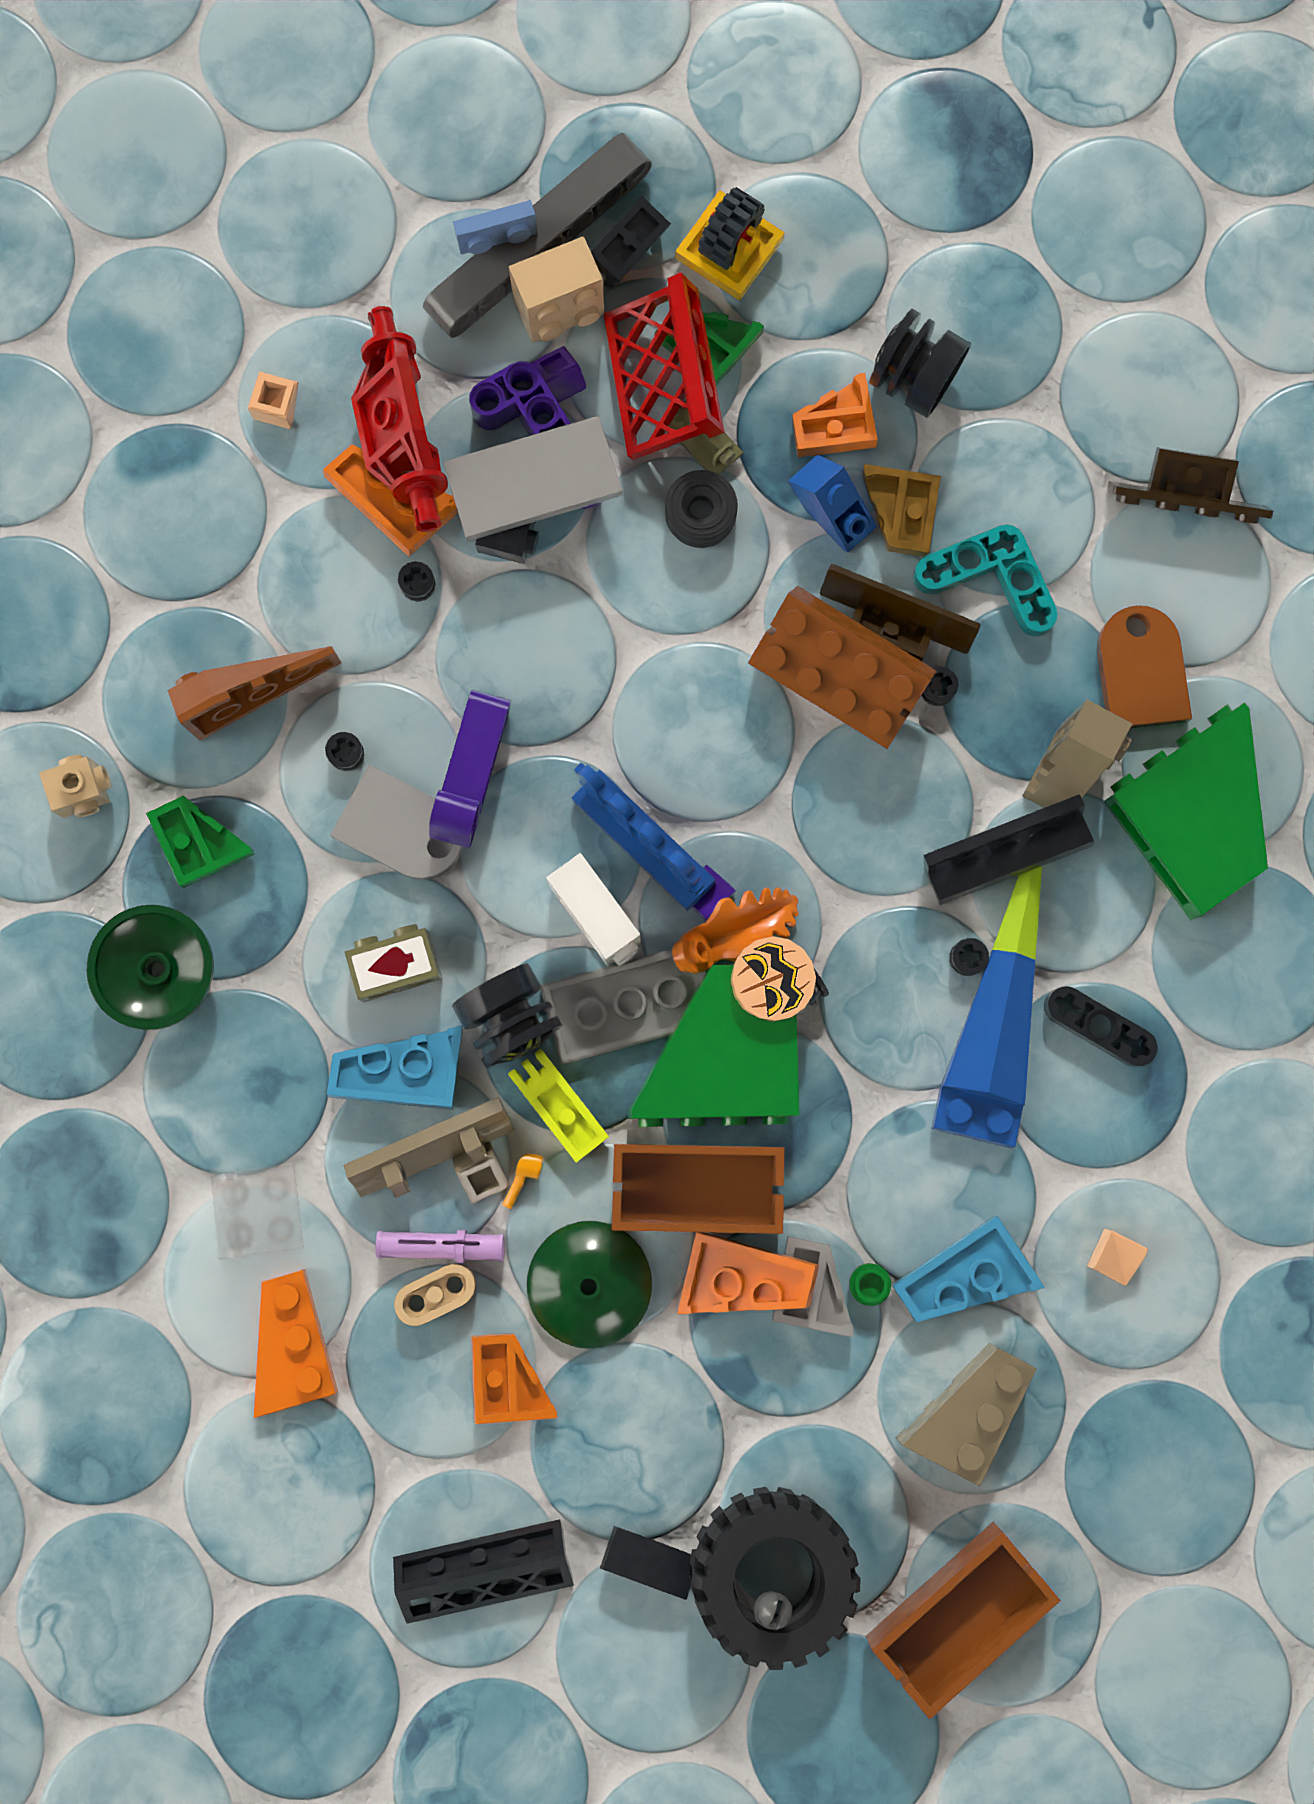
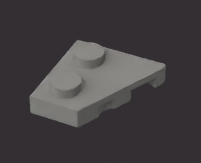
(827, 1305)

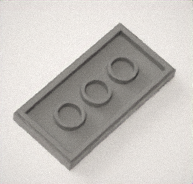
(533, 478)
(618, 1005)

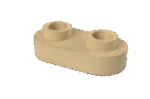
(436, 1294)

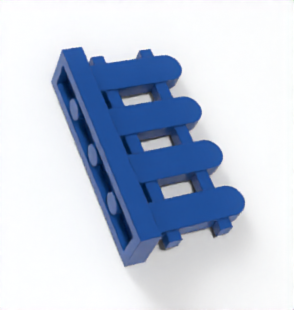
(641, 838)

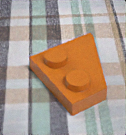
(836, 422)
(505, 1382)

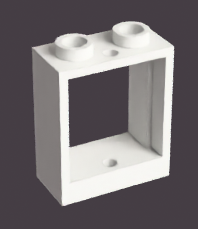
(595, 911)

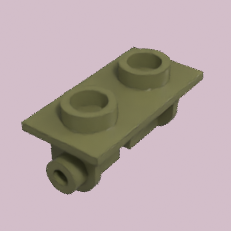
(711, 453)

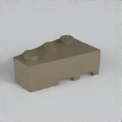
(1078, 754)
(971, 1414)

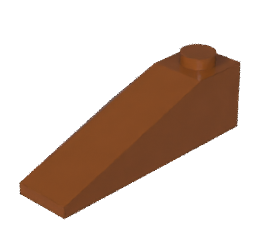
(228, 693)

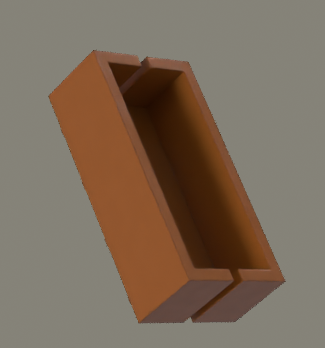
(841, 666)
(698, 1188)
(961, 1620)

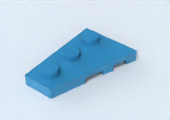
(401, 1072)

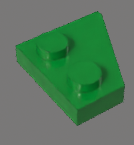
(726, 340)
(195, 841)

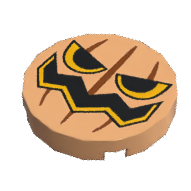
(773, 978)

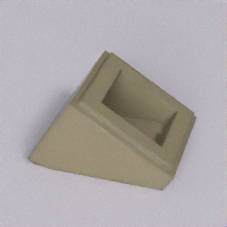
(481, 1178)

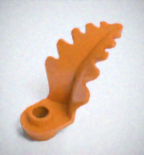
(735, 928)

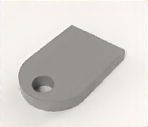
(392, 826)

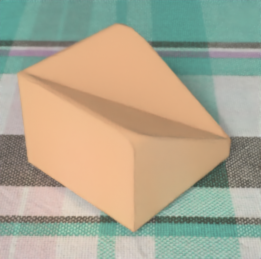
(273, 400)
(1117, 1257)

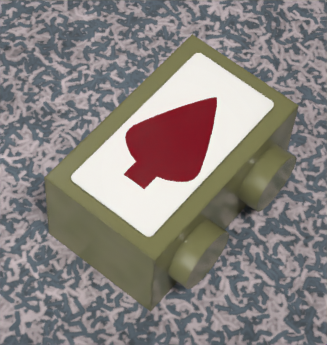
(393, 963)

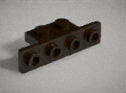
(1191, 481)
(897, 615)

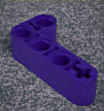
(516, 403)
(469, 770)

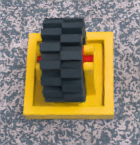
(730, 242)

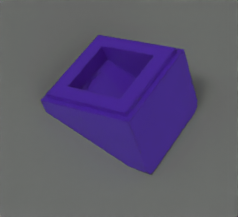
(561, 373)
(708, 902)

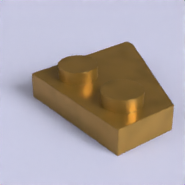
(903, 507)

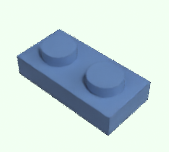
(503, 225)

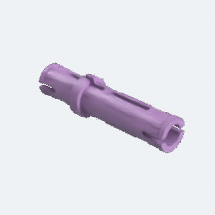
(440, 1246)

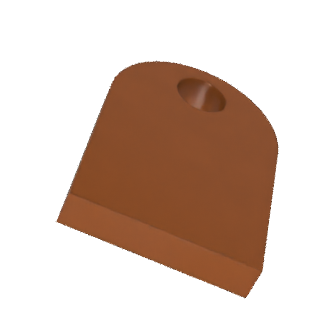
(1143, 674)

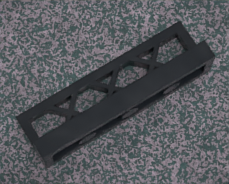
(1008, 850)
(479, 1566)

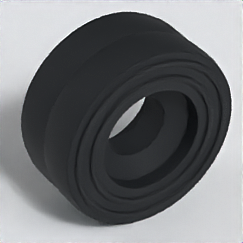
(701, 486)

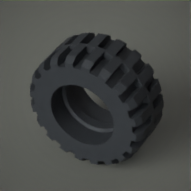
(814, 1617)

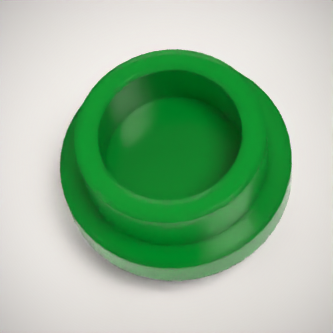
(870, 1284)

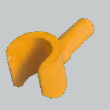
(528, 1166)

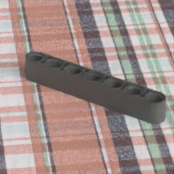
(559, 219)

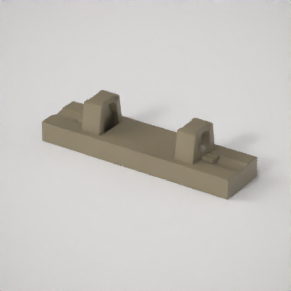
(429, 1147)

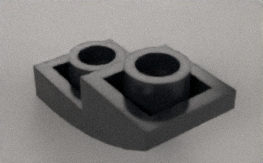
(648, 1562)

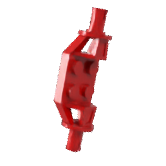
(392, 421)

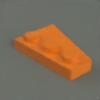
(377, 503)
(743, 1277)
(291, 1347)

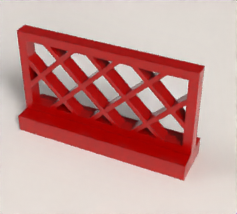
(690, 351)

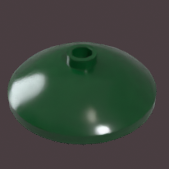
(123, 963)
(594, 1253)

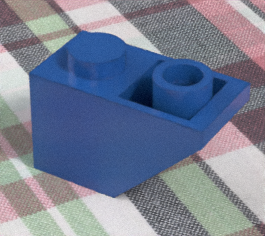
(833, 501)

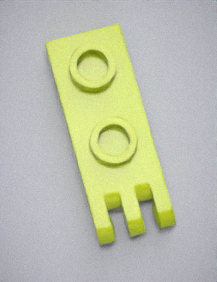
(560, 1107)

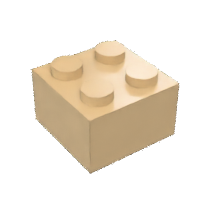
(557, 290)

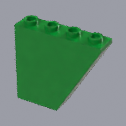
(1198, 812)
(722, 1064)

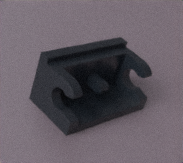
(629, 240)

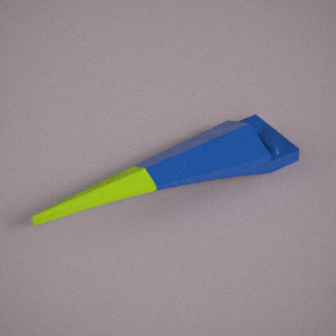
(989, 1066)

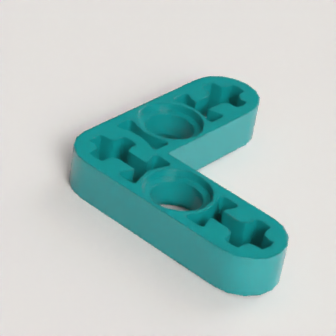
(1003, 564)

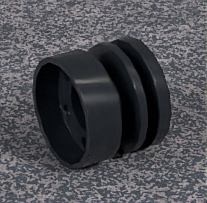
(919, 362)
(507, 1015)

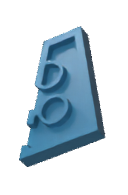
(968, 1273)

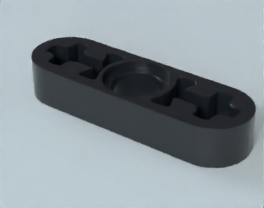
(1121, 1051)

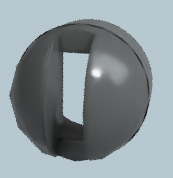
(765, 1609)

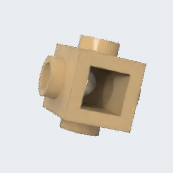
(76, 786)

